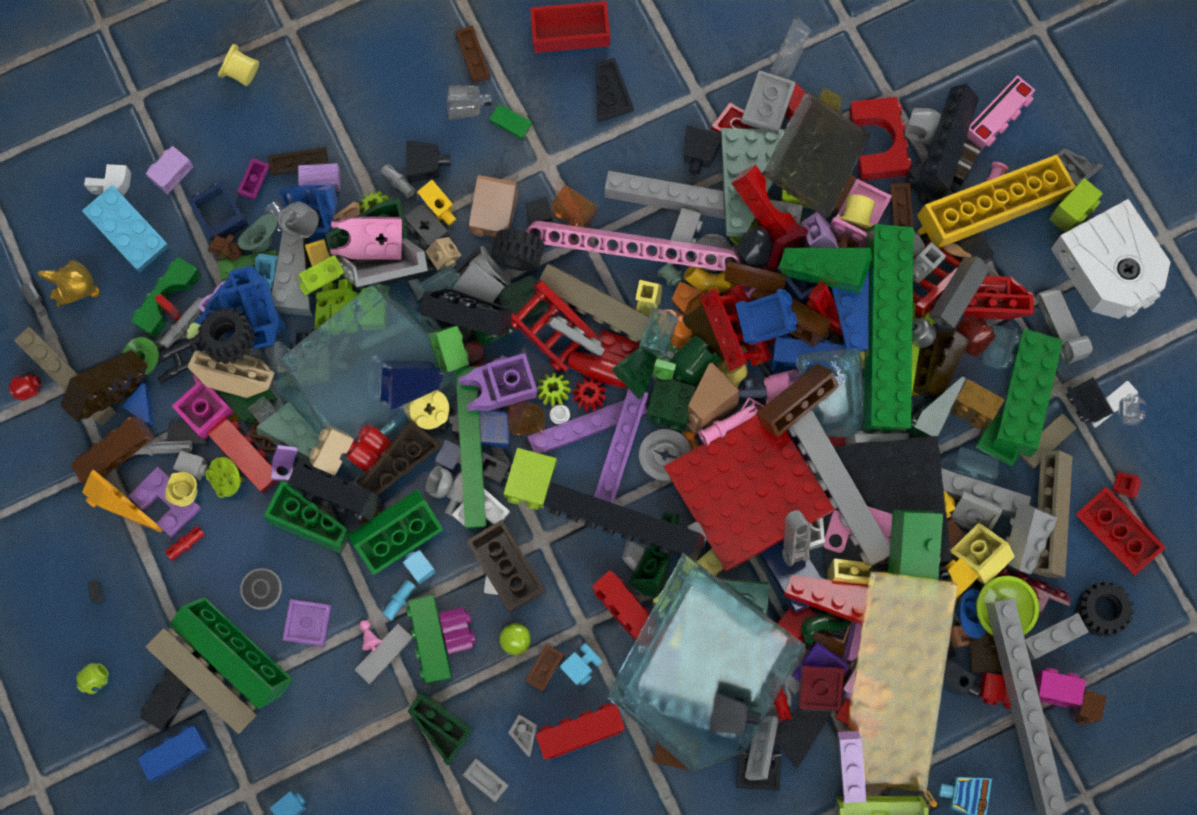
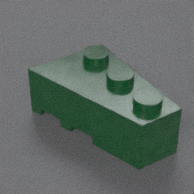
(442, 726)

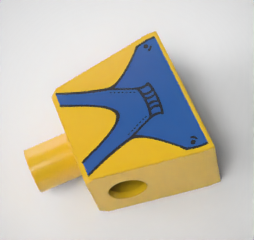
(433, 197)

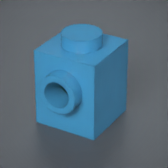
(289, 805)

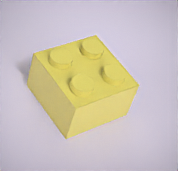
(983, 552)

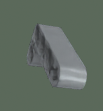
(1063, 326)

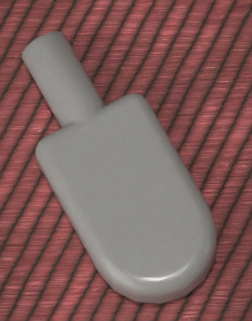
(455, 494)

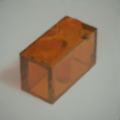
(573, 207)

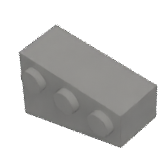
(1029, 535)

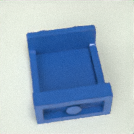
(766, 317)

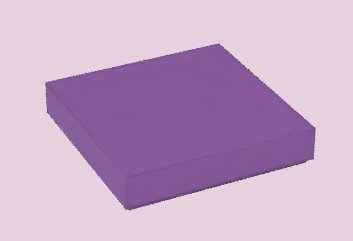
(307, 622)

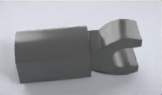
(34, 298)

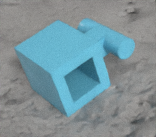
(577, 668)

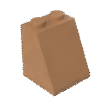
(493, 206)
(712, 400)

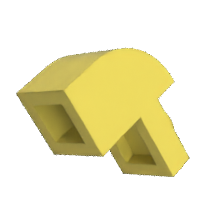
(648, 296)

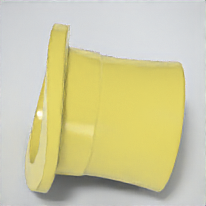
(239, 66)
(858, 211)

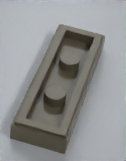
(1051, 438)

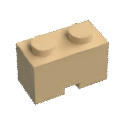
(329, 449)

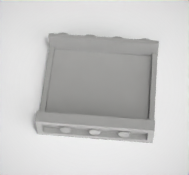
(370, 271)

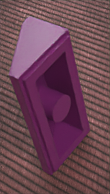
(253, 179)

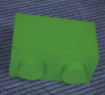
(448, 348)

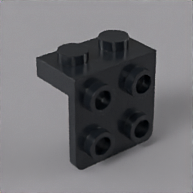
(1090, 401)

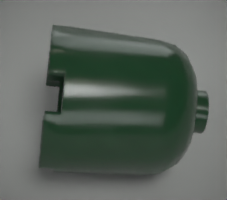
(693, 361)

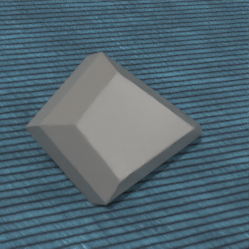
(632, 554)
(523, 733)

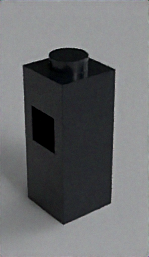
(493, 469)

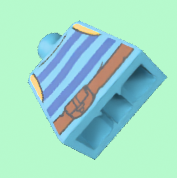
(967, 795)

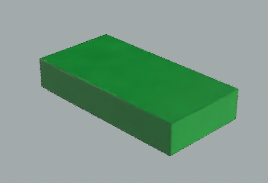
(510, 121)

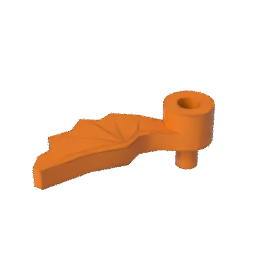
(689, 435)

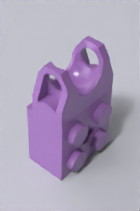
(494, 384)

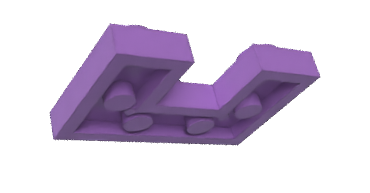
(154, 487)

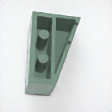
(290, 429)

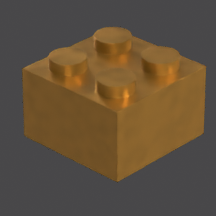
(976, 405)

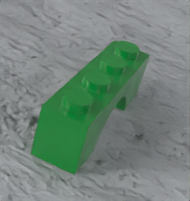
(178, 277)

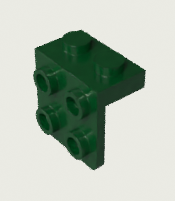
(670, 404)

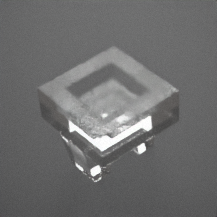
(262, 409)

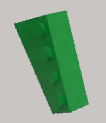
(835, 267)
(304, 519)

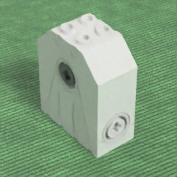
(1114, 262)

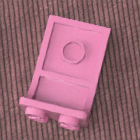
(881, 199)

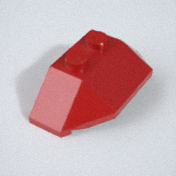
(1000, 299)

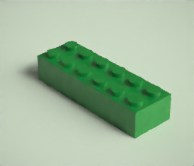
(1027, 393)
(231, 652)

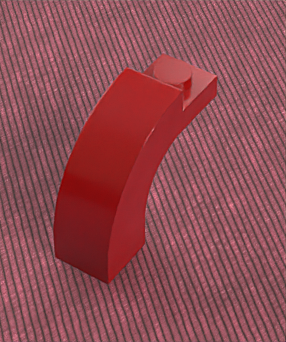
(823, 303)

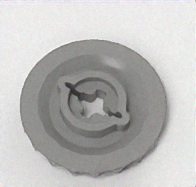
(659, 442)

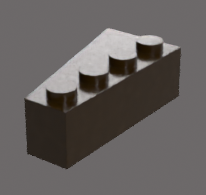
(407, 449)

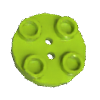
(224, 477)

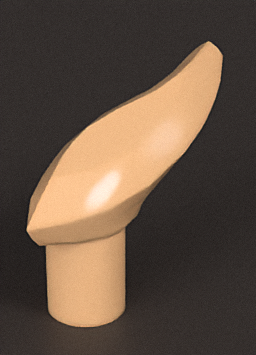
(955, 249)

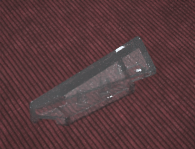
(791, 49)

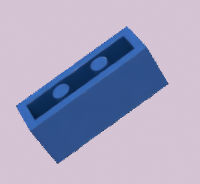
(173, 753)

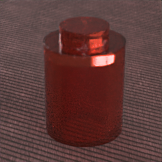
(475, 354)

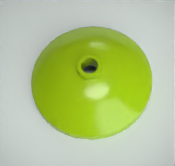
(1007, 588)

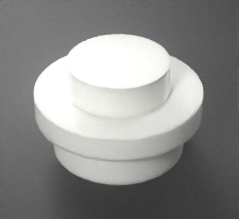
(559, 414)

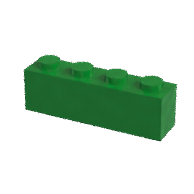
(430, 640)

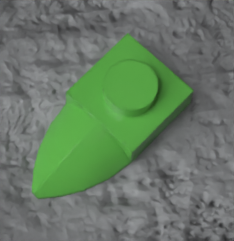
(663, 369)

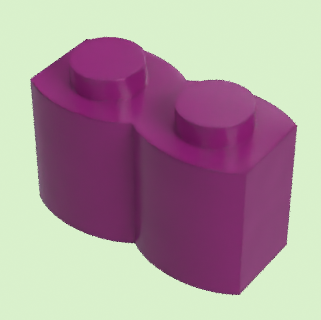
(456, 630)

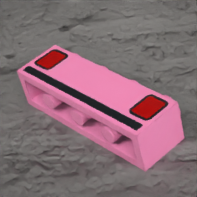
(1000, 112)

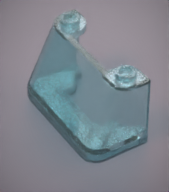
(844, 408)

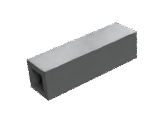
(959, 292)

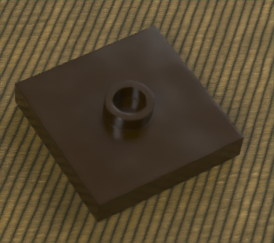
(984, 655)

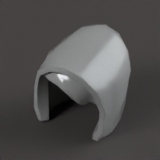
(922, 125)
(298, 220)

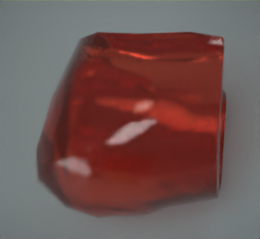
(978, 333)

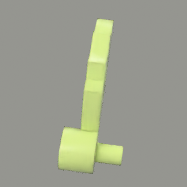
(193, 330)

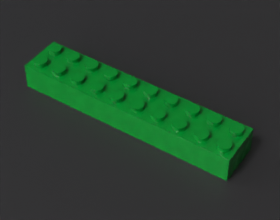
(889, 329)

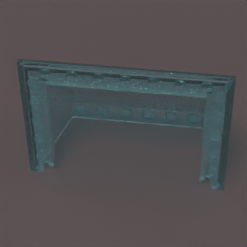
(337, 368)
(689, 647)

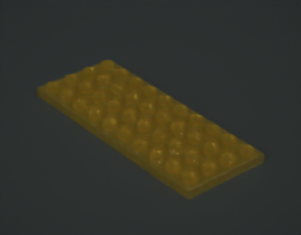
(901, 677)

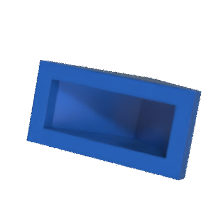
(140, 404)

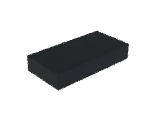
(182, 432)

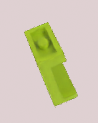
(319, 275)
(529, 478)

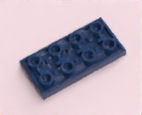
(781, 571)

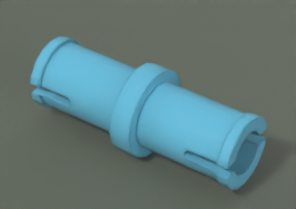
(398, 600)

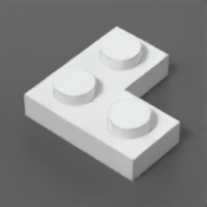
(493, 508)

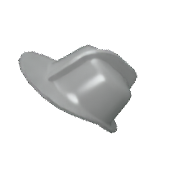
(490, 266)

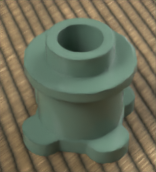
(670, 274)

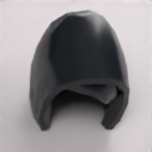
(756, 247)

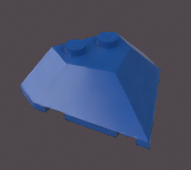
(320, 198)
(250, 295)

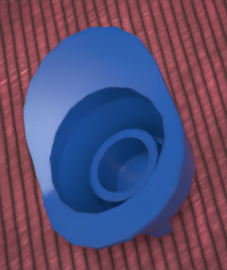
(966, 613)

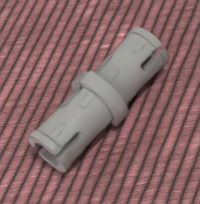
(398, 181)

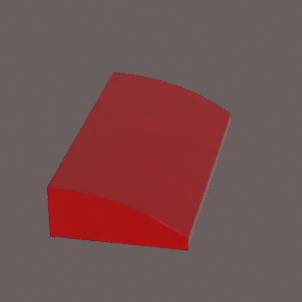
(1120, 531)

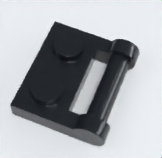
(770, 784)

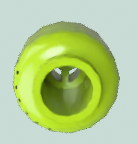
(92, 678)

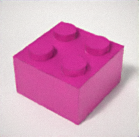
(202, 408)
(1060, 689)

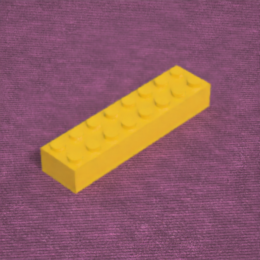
(996, 201)

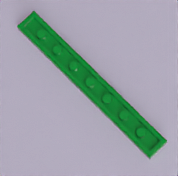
(470, 454)

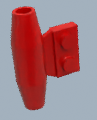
(600, 367)

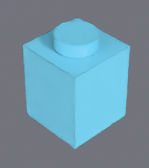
(418, 566)

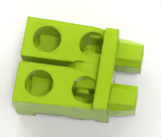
(332, 300)

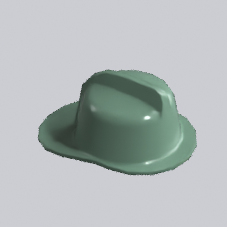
(259, 235)

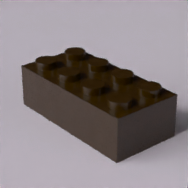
(103, 385)
(506, 566)

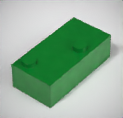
(395, 532)
(915, 543)

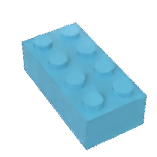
(125, 228)

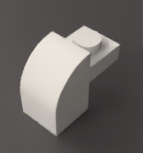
(115, 175)

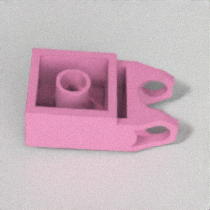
(363, 234)

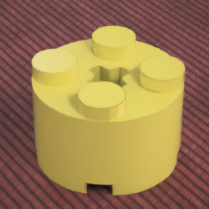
(435, 413)

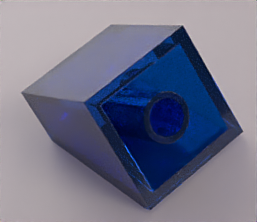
(407, 381)

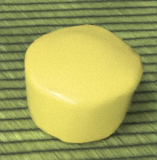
(181, 489)

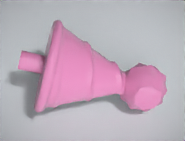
(370, 641)

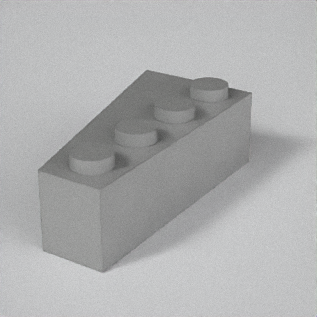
(286, 293)

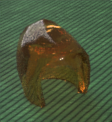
(525, 418)

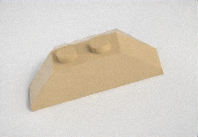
(240, 378)

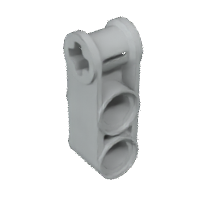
(796, 538)

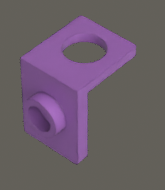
(284, 457)

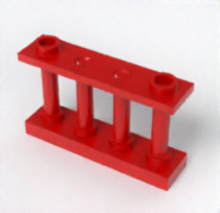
(927, 303)
(556, 306)
(724, 332)

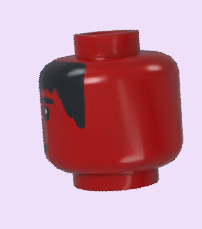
(25, 386)

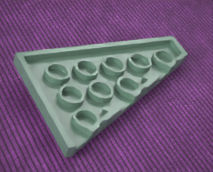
(740, 151)

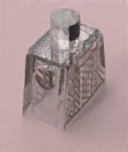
(465, 101)

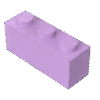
(851, 766)

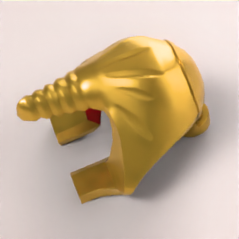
(72, 283)

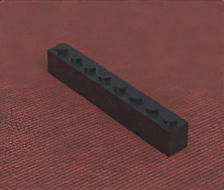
(624, 521)

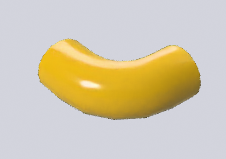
(704, 280)

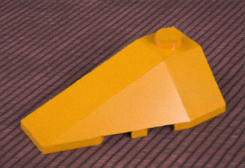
(109, 498)

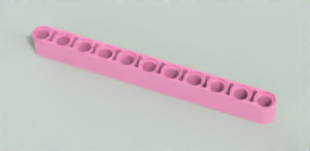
(641, 241)

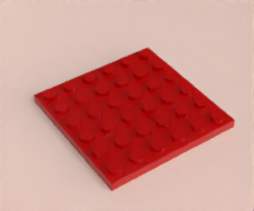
(745, 490)

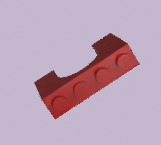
(886, 114)

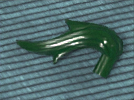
(813, 625)

